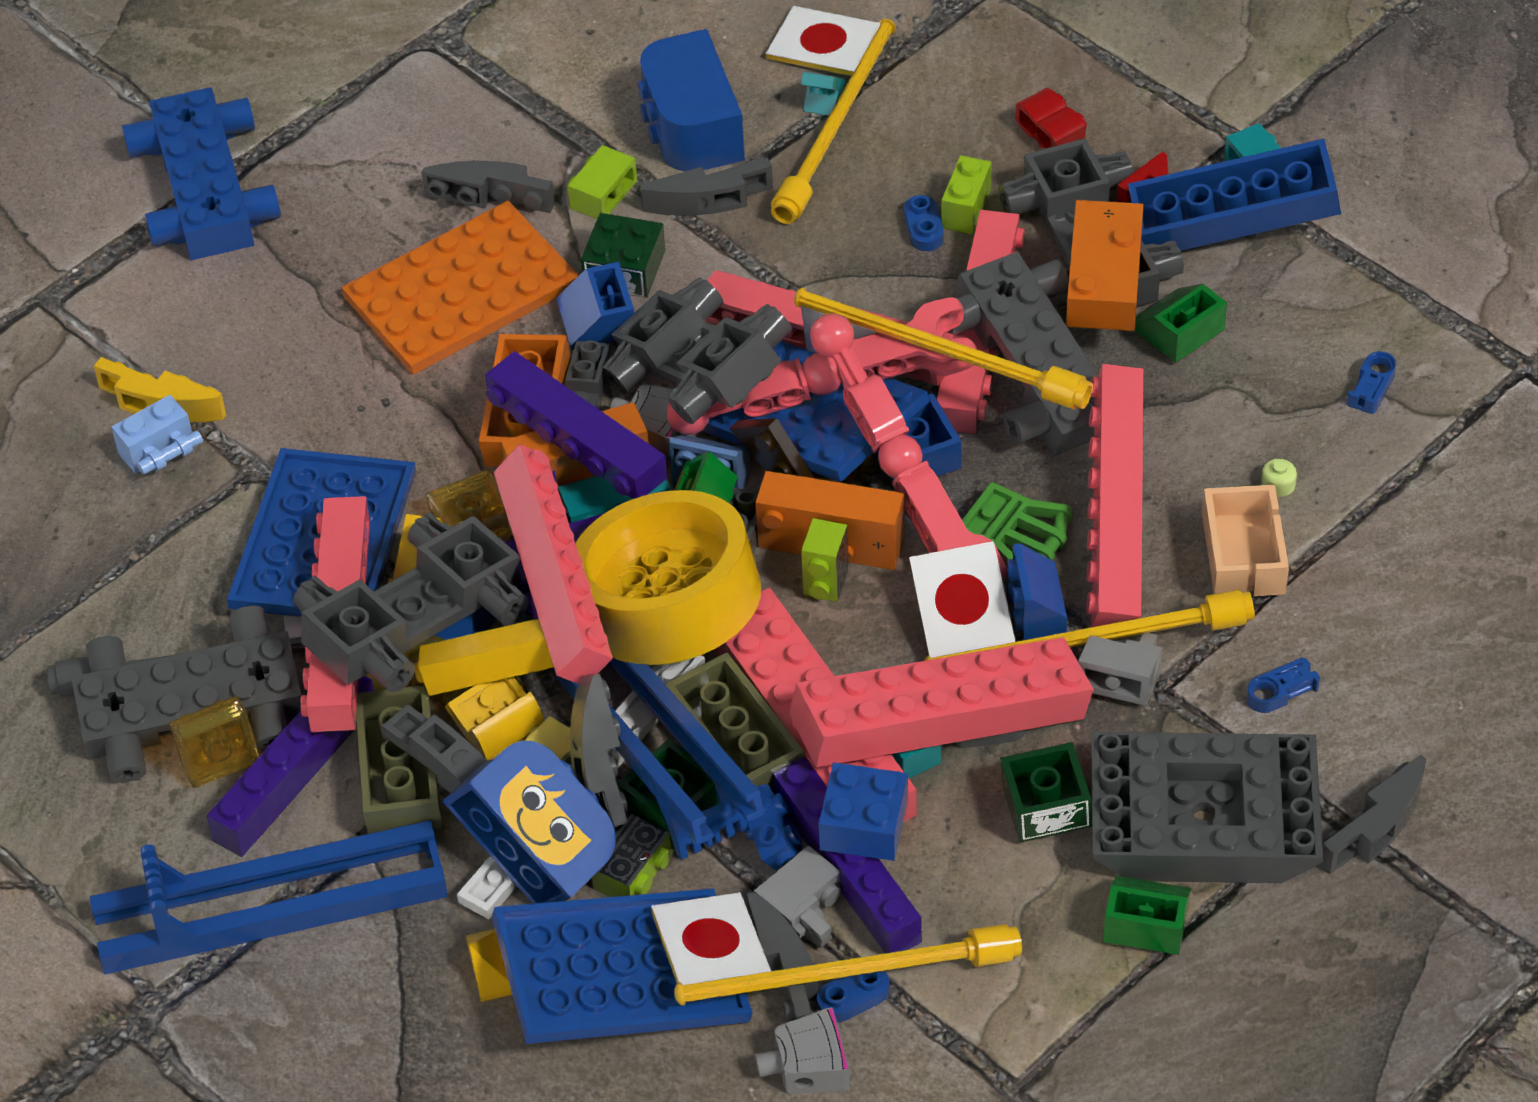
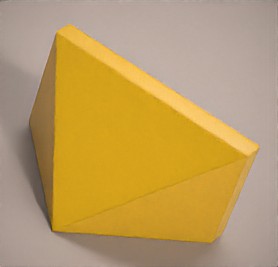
(488, 965)

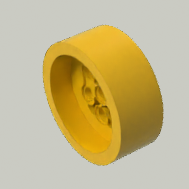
(670, 575)

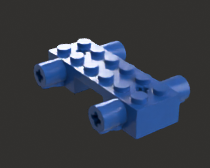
(209, 207)

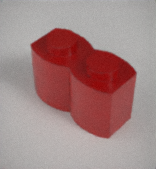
(1049, 119)

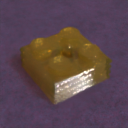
(468, 497)
(214, 741)

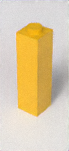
(483, 657)

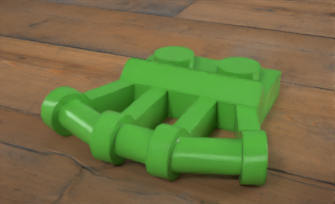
(1002, 510)

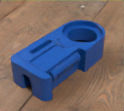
(1372, 384)
(1284, 683)

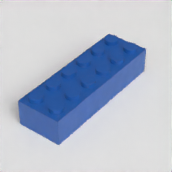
(1238, 196)

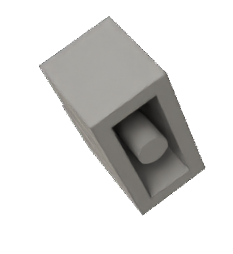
(1122, 669)
(802, 891)

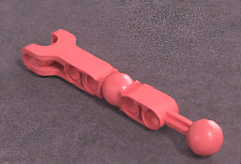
(820, 375)
(898, 453)

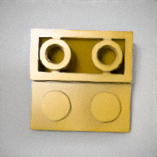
(495, 715)

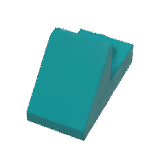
(821, 92)

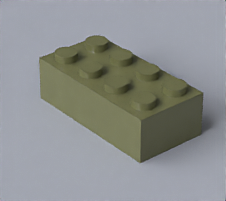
(737, 718)
(393, 783)

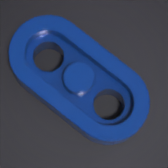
(923, 223)
(855, 994)

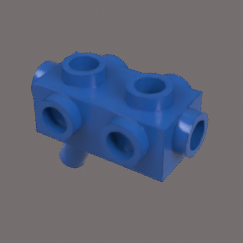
(773, 833)

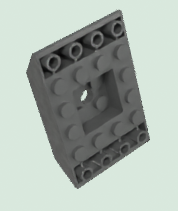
(1252, 784)

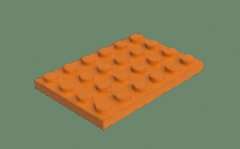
(460, 287)

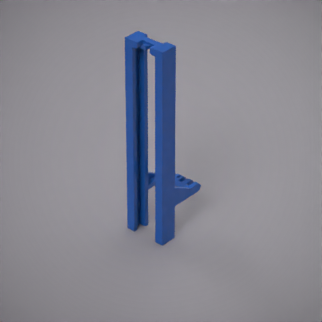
(737, 795)
(170, 889)

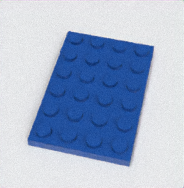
(823, 426)
(285, 527)
(599, 970)

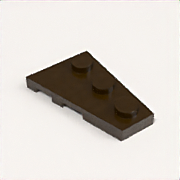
(770, 446)

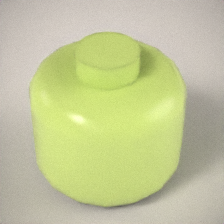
(1281, 474)

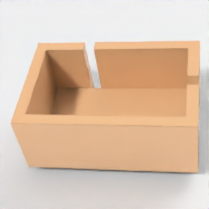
(1239, 540)

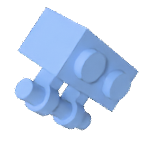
(155, 436)

